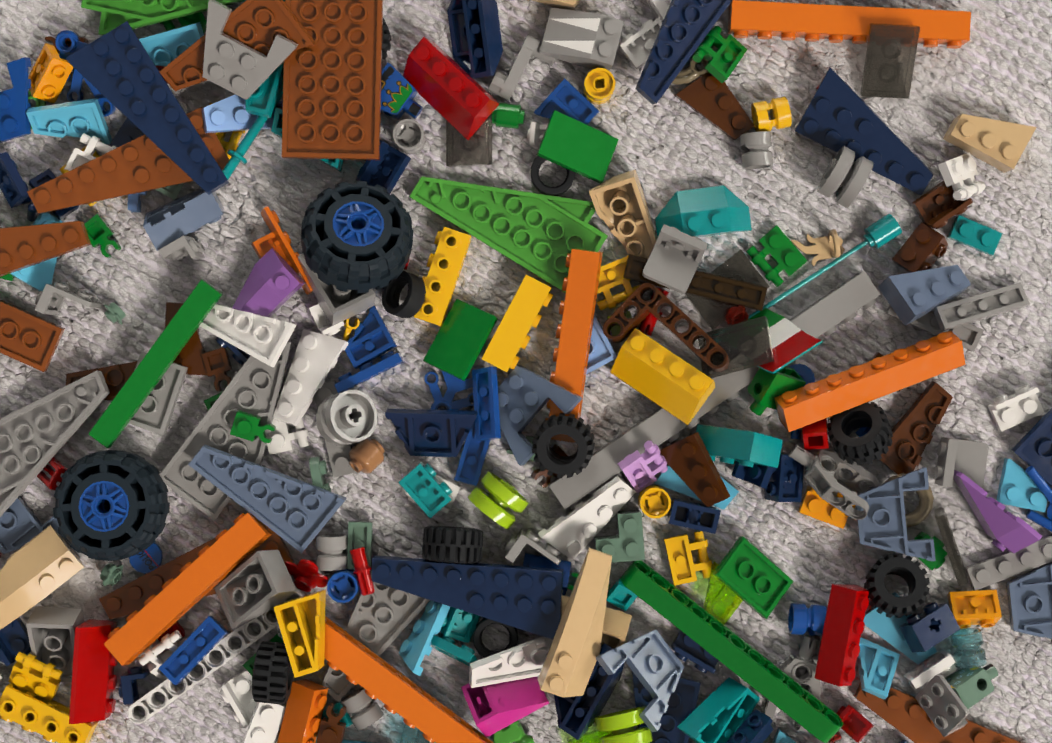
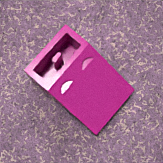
(503, 703)

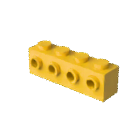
(443, 274)
(516, 324)
(42, 716)

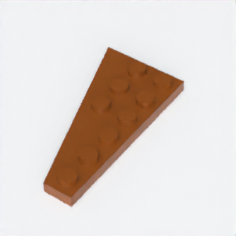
(252, 24)

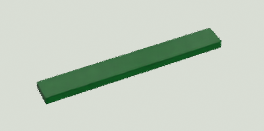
(155, 364)

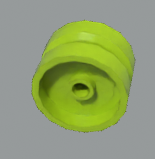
(496, 502)
(623, 727)

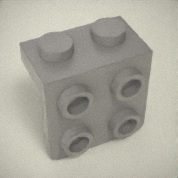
(674, 259)
(52, 298)
(962, 456)
(516, 544)
(943, 705)

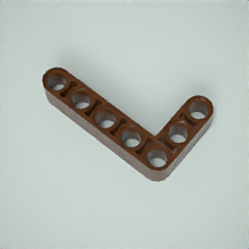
(671, 322)

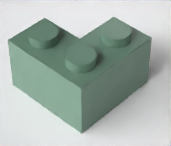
(628, 543)

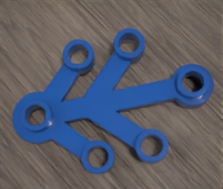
(77, 78)
(454, 385)

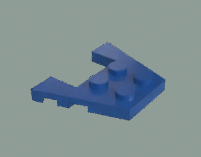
(15, 103)

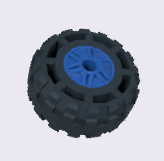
(356, 236)
(136, 502)

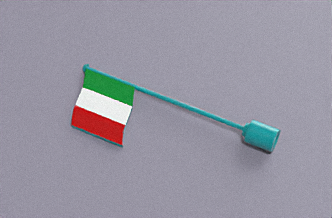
(789, 340)

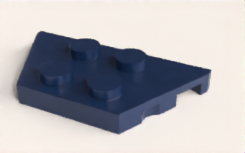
(432, 431)

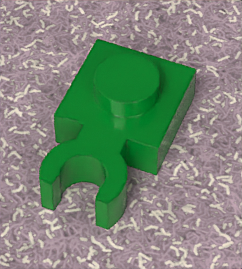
(99, 234)
(248, 427)

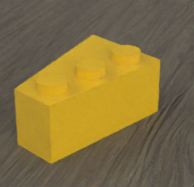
(303, 631)

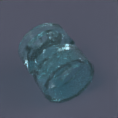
(966, 640)

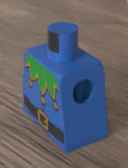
(397, 94)

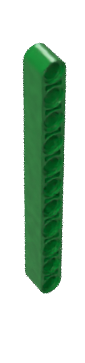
(732, 651)

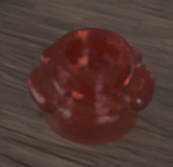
(737, 315)

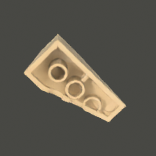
(625, 212)

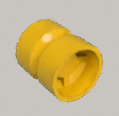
(599, 86)
(779, 113)
(654, 501)

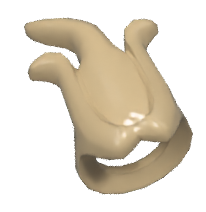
(825, 247)

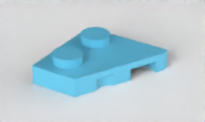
(1018, 488)
(876, 668)

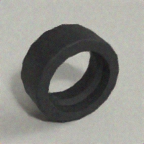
(544, 189)
(413, 300)
(477, 638)

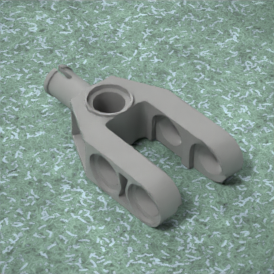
(820, 474)
(789, 667)

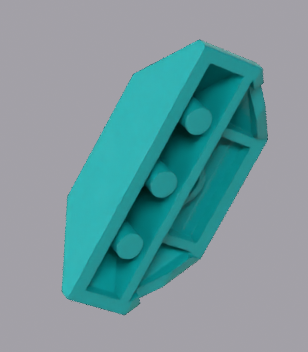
(705, 212)

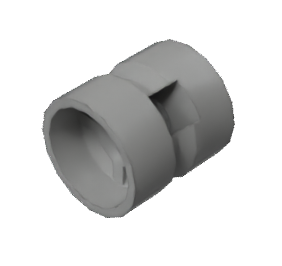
(409, 136)
(756, 150)
(331, 553)
(361, 707)

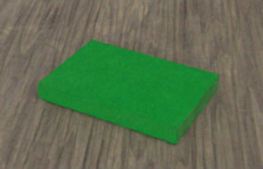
(577, 147)
(460, 339)
(753, 577)

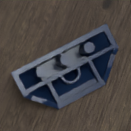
(475, 36)
(578, 712)

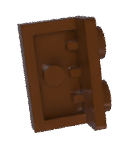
(939, 205)
(921, 249)

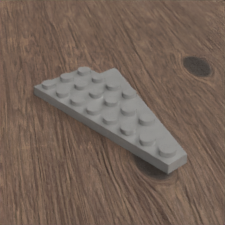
(250, 391)
(40, 430)

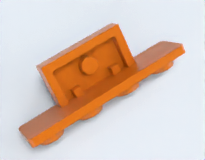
(281, 243)

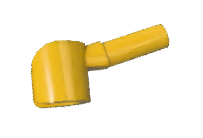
(348, 329)

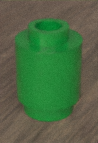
(508, 116)

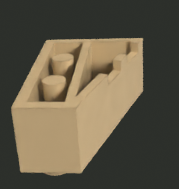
(990, 140)

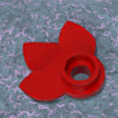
(306, 575)

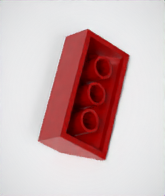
(448, 88)
(842, 634)
(92, 673)

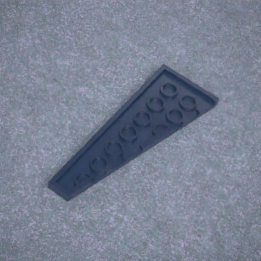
(133, 84)

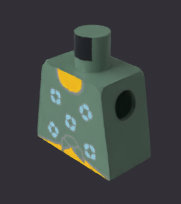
(973, 683)

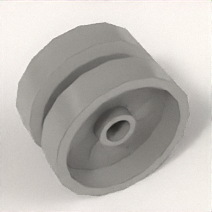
(845, 176)
(346, 417)

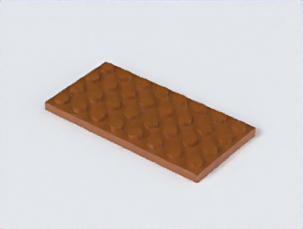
(335, 83)

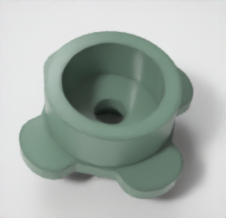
(114, 313)
(111, 574)

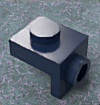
(129, 688)

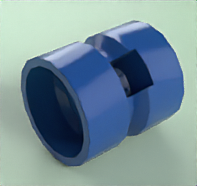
(343, 586)
(806, 619)

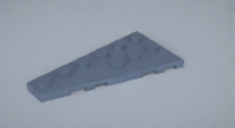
(279, 501)

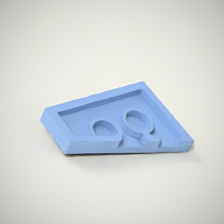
(230, 116)
(601, 349)

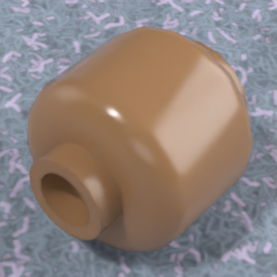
(366, 456)

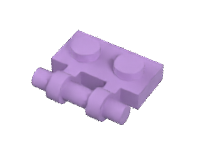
(637, 469)

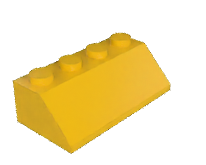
(662, 376)

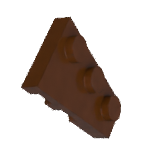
(716, 104)
(191, 353)
(695, 467)

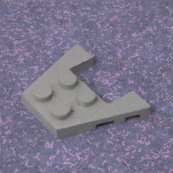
(234, 63)

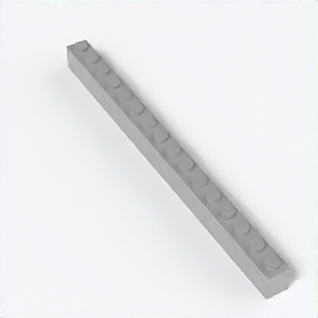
(662, 426)

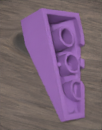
(268, 286)
(1003, 527)

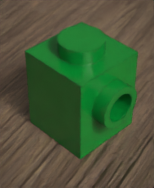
(940, 553)

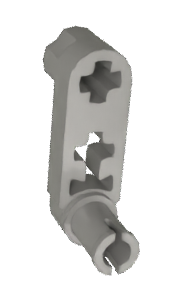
(505, 85)

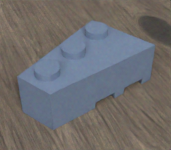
(182, 217)
(922, 291)

